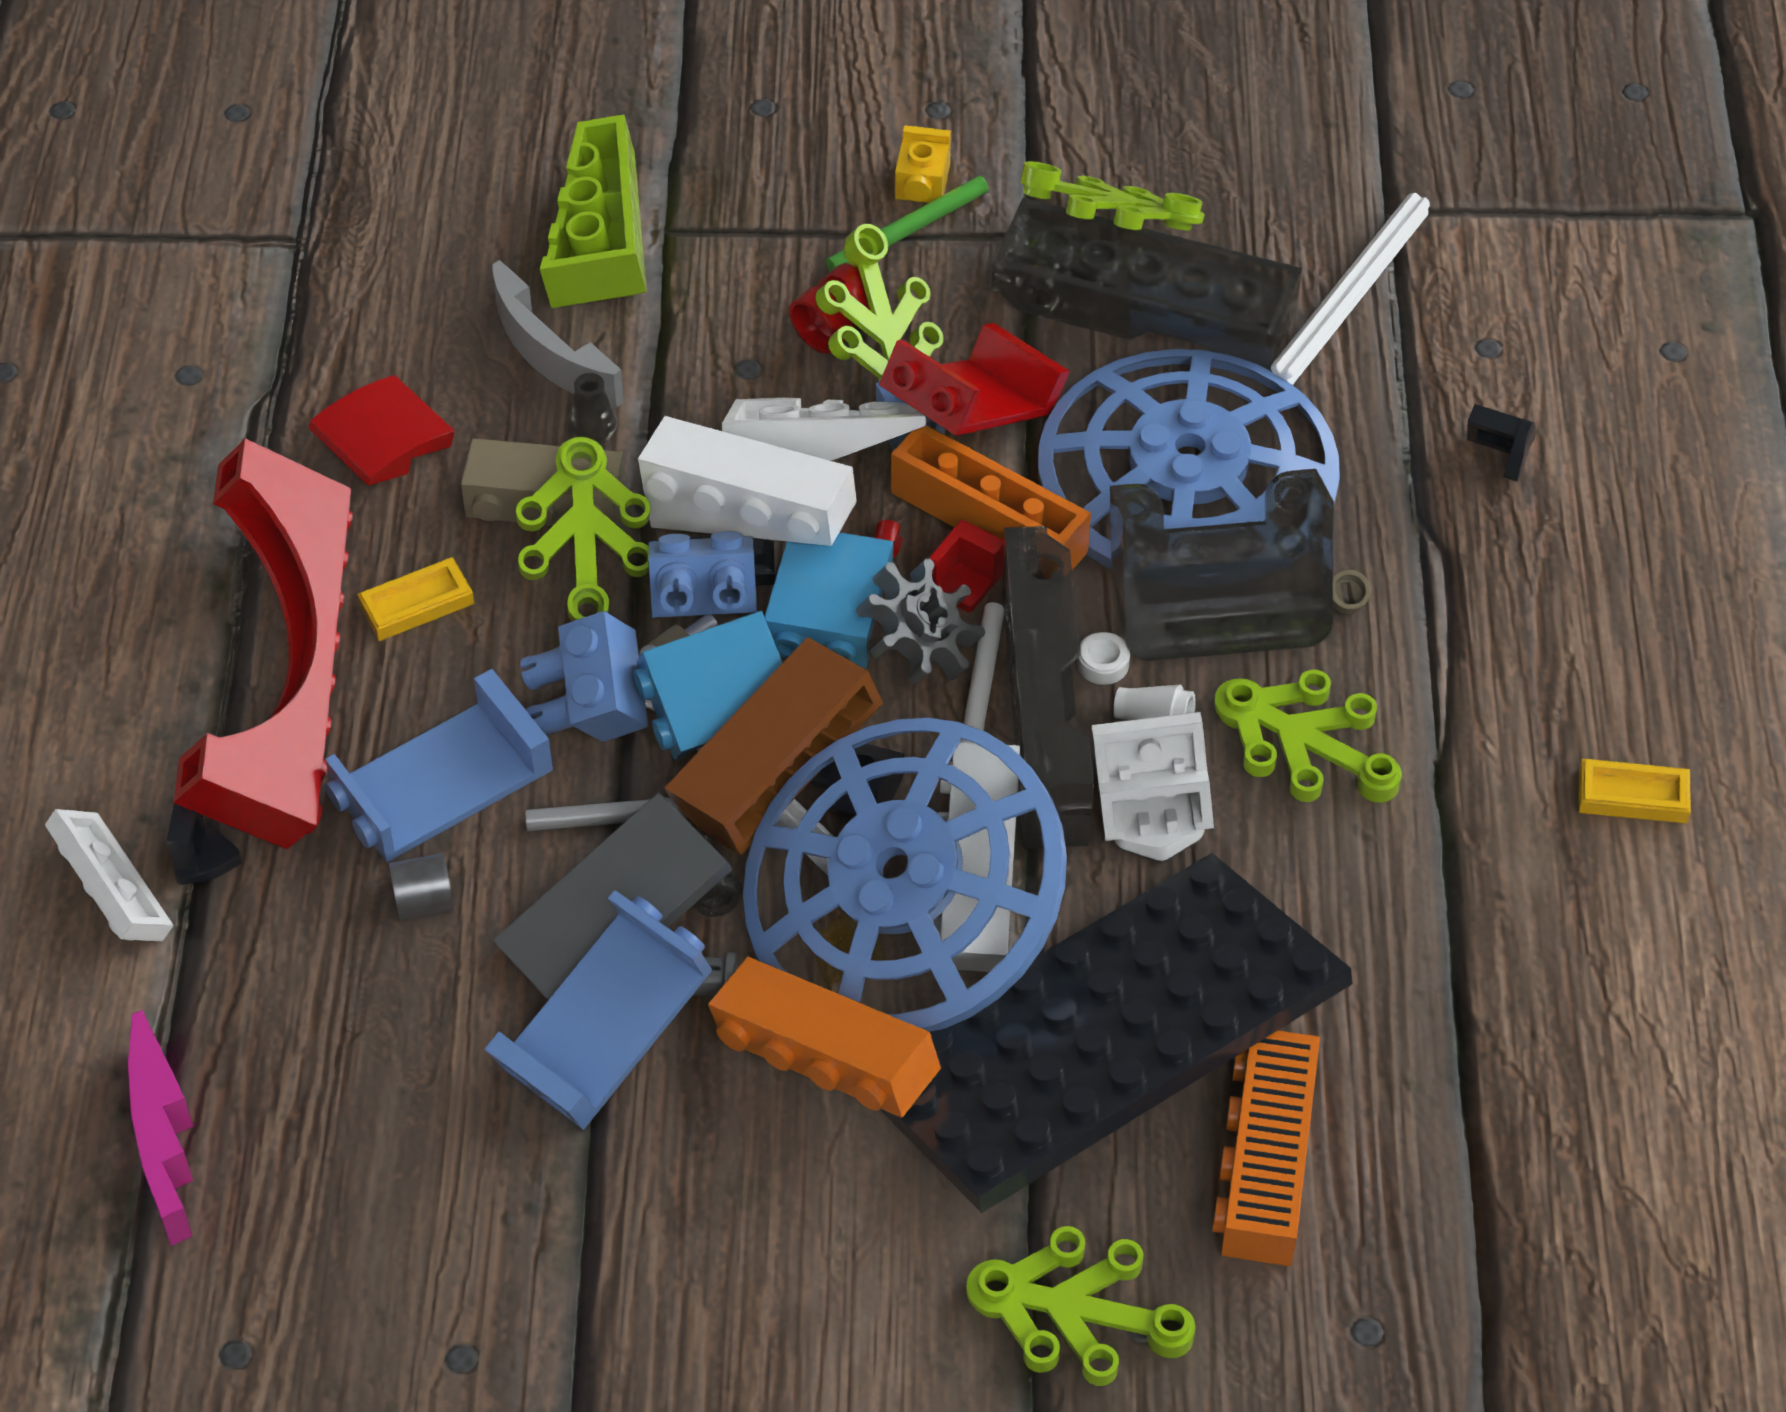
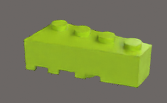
(598, 225)

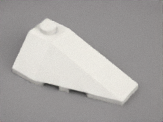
(823, 429)

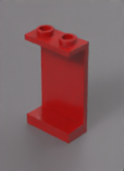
(993, 388)

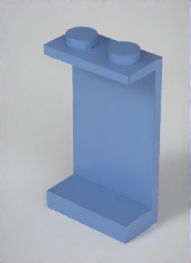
(443, 772)
(605, 1012)

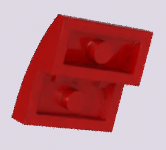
(381, 429)

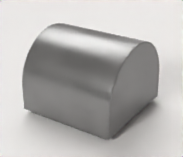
(421, 886)

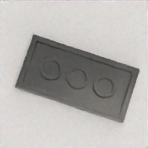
(647, 856)

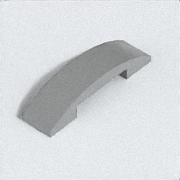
(542, 346)

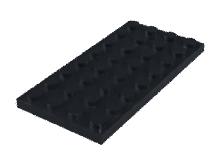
(1114, 1028)

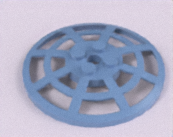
(1180, 424)
(931, 872)

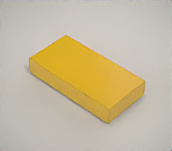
(415, 599)
(1634, 791)

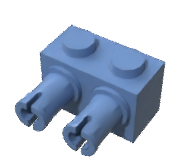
(702, 575)
(598, 668)

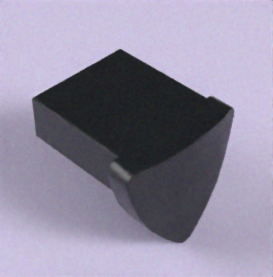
(1503, 434)
(197, 850)

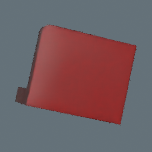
(968, 558)

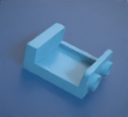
(820, 593)
(704, 680)

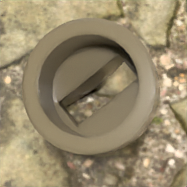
(1357, 588)

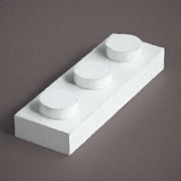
(108, 875)

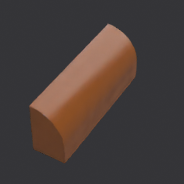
(769, 738)

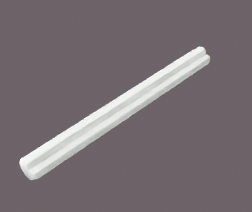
(1350, 288)

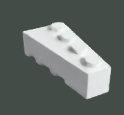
(733, 483)
(998, 782)

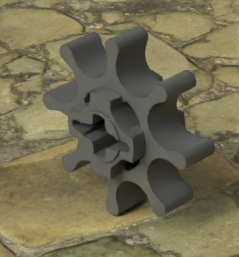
(920, 621)

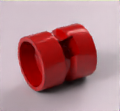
(814, 324)

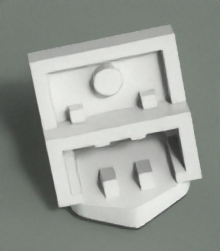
(1153, 784)

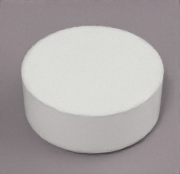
(1103, 658)

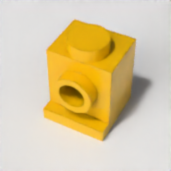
(922, 164)

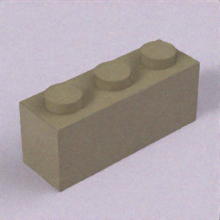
(506, 472)

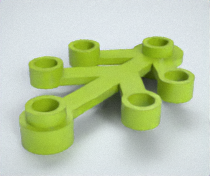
(1131, 203)
(863, 250)
(583, 522)
(1305, 732)
(1072, 1304)

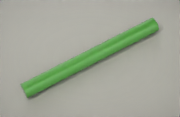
(925, 215)

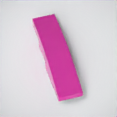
(157, 1116)

